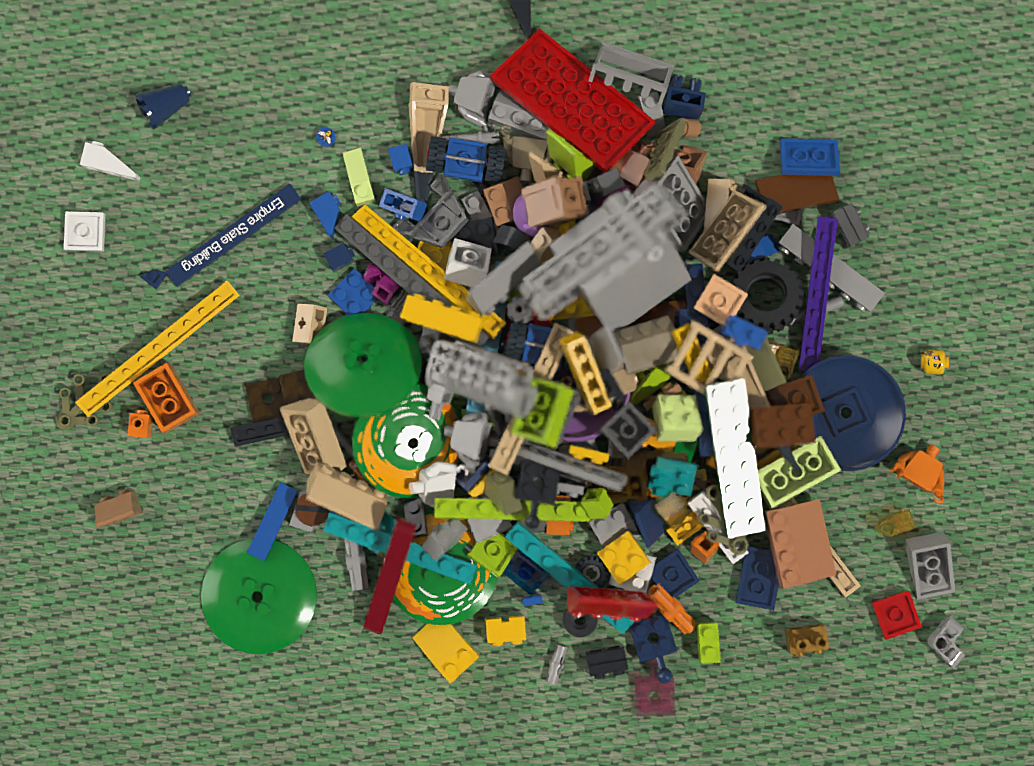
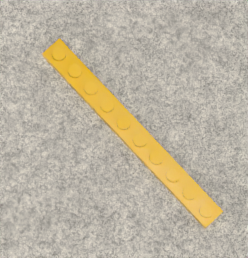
(423, 266)
(157, 348)

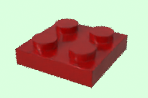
(896, 614)

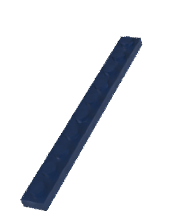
(693, 292)

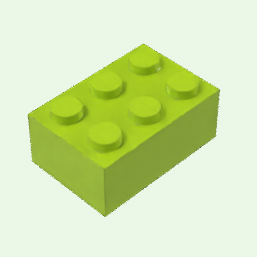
(547, 415)

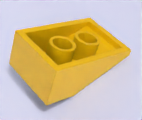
(446, 649)

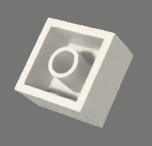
(467, 263)

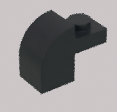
(511, 238)

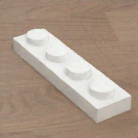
(702, 504)

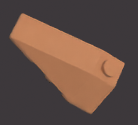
(691, 158)

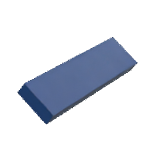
(272, 522)

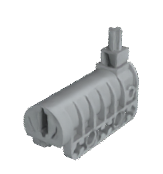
(478, 379)

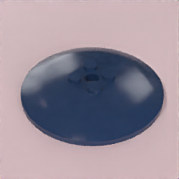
(875, 406)

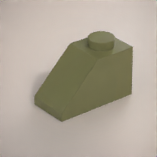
(502, 492)

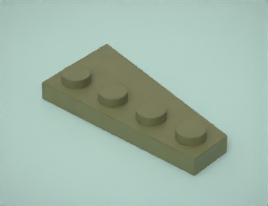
(664, 147)

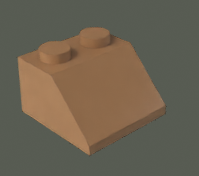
(502, 199)
(117, 509)

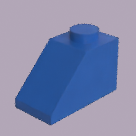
(327, 211)
(765, 248)

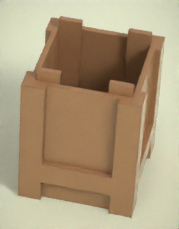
(555, 201)

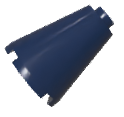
(162, 103)

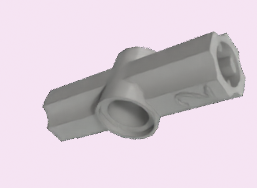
(356, 565)

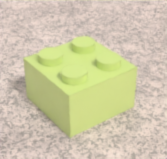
(676, 418)

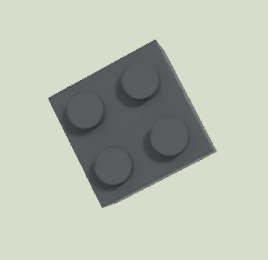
(628, 430)

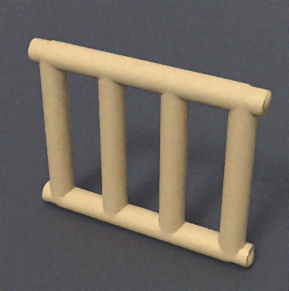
(712, 338)

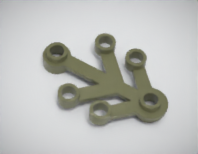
(71, 414)
(720, 524)

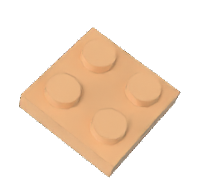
(720, 300)

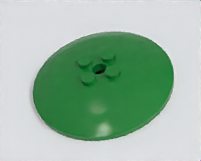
(369, 386)
(286, 604)

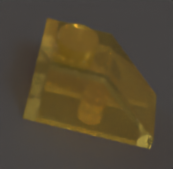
(673, 510)

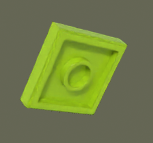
(493, 554)

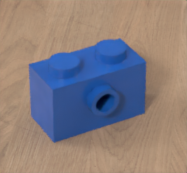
(402, 205)
(743, 333)

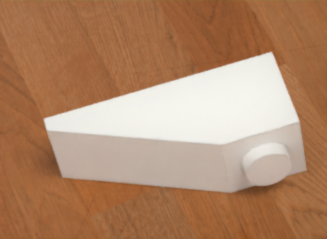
(100, 159)

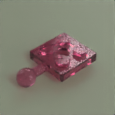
(645, 685)

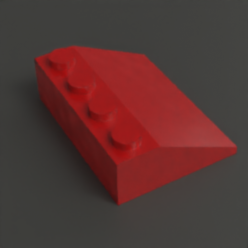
(609, 603)

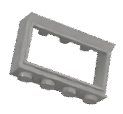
(635, 62)

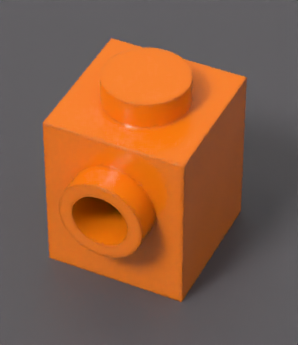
(140, 424)
(703, 548)

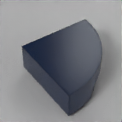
(154, 278)

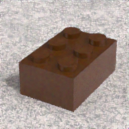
(782, 426)

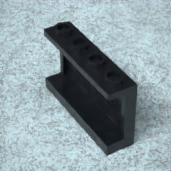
(756, 232)

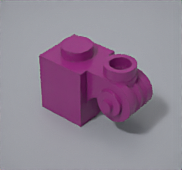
(385, 285)

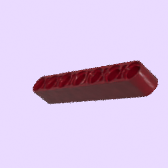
(390, 575)

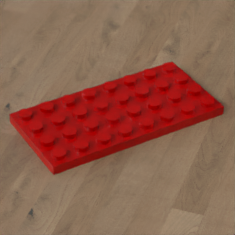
(559, 94)

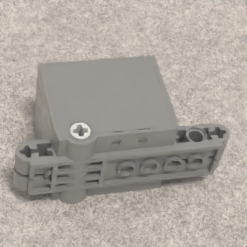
(613, 260)

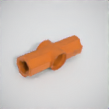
(672, 609)

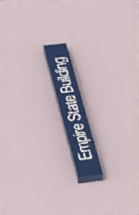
(233, 235)

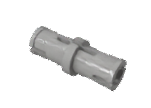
(556, 664)

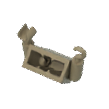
(519, 149)

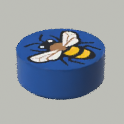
(326, 137)

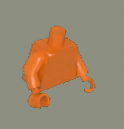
(922, 471)

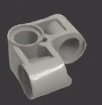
(948, 631)

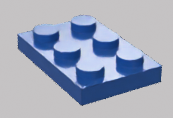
(809, 157)

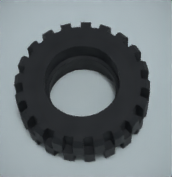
(781, 277)

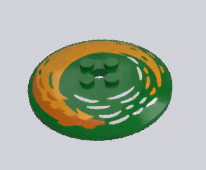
(382, 440)
(437, 597)

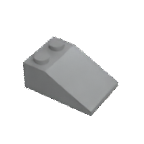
(605, 351)
(931, 565)

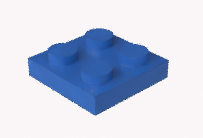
(353, 294)

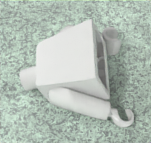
(436, 482)

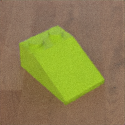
(568, 157)

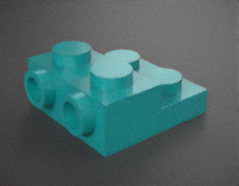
(672, 477)

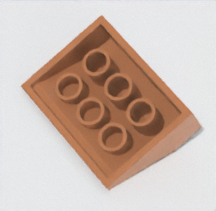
(799, 543)

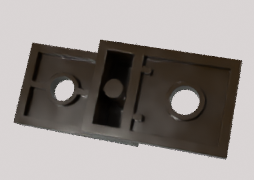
(285, 390)
(638, 473)

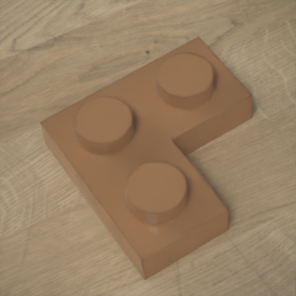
(668, 389)

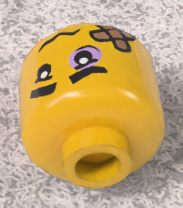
(934, 362)

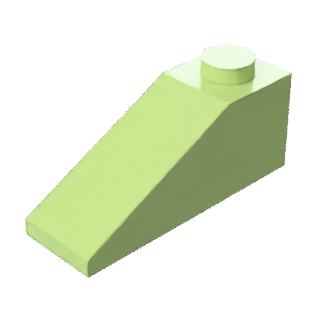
(359, 177)

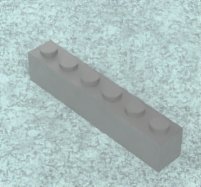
(842, 277)

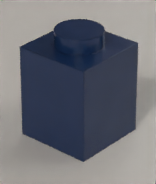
(339, 257)

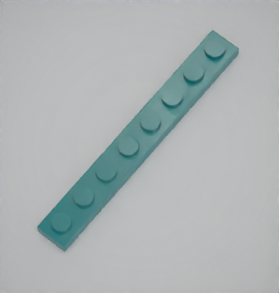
(380, 541)
(555, 565)

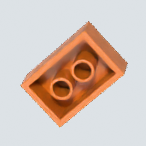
(166, 398)

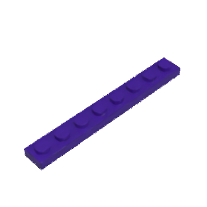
(818, 292)

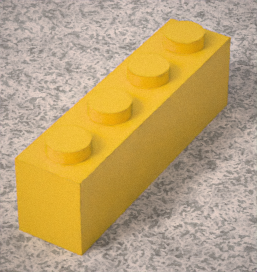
(442, 319)
(585, 372)

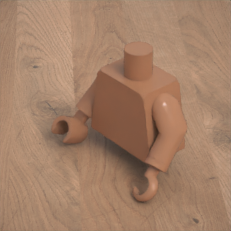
(633, 167)

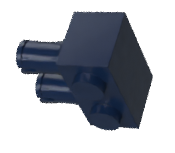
(684, 102)

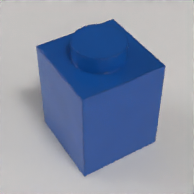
(400, 159)

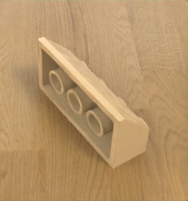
(313, 435)
(346, 495)

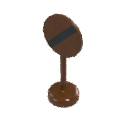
(315, 514)

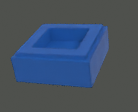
(533, 599)

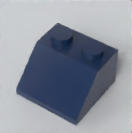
(647, 519)

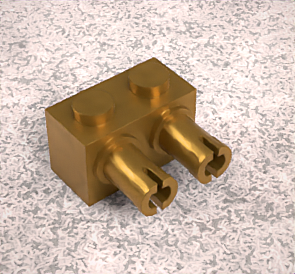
(806, 639)

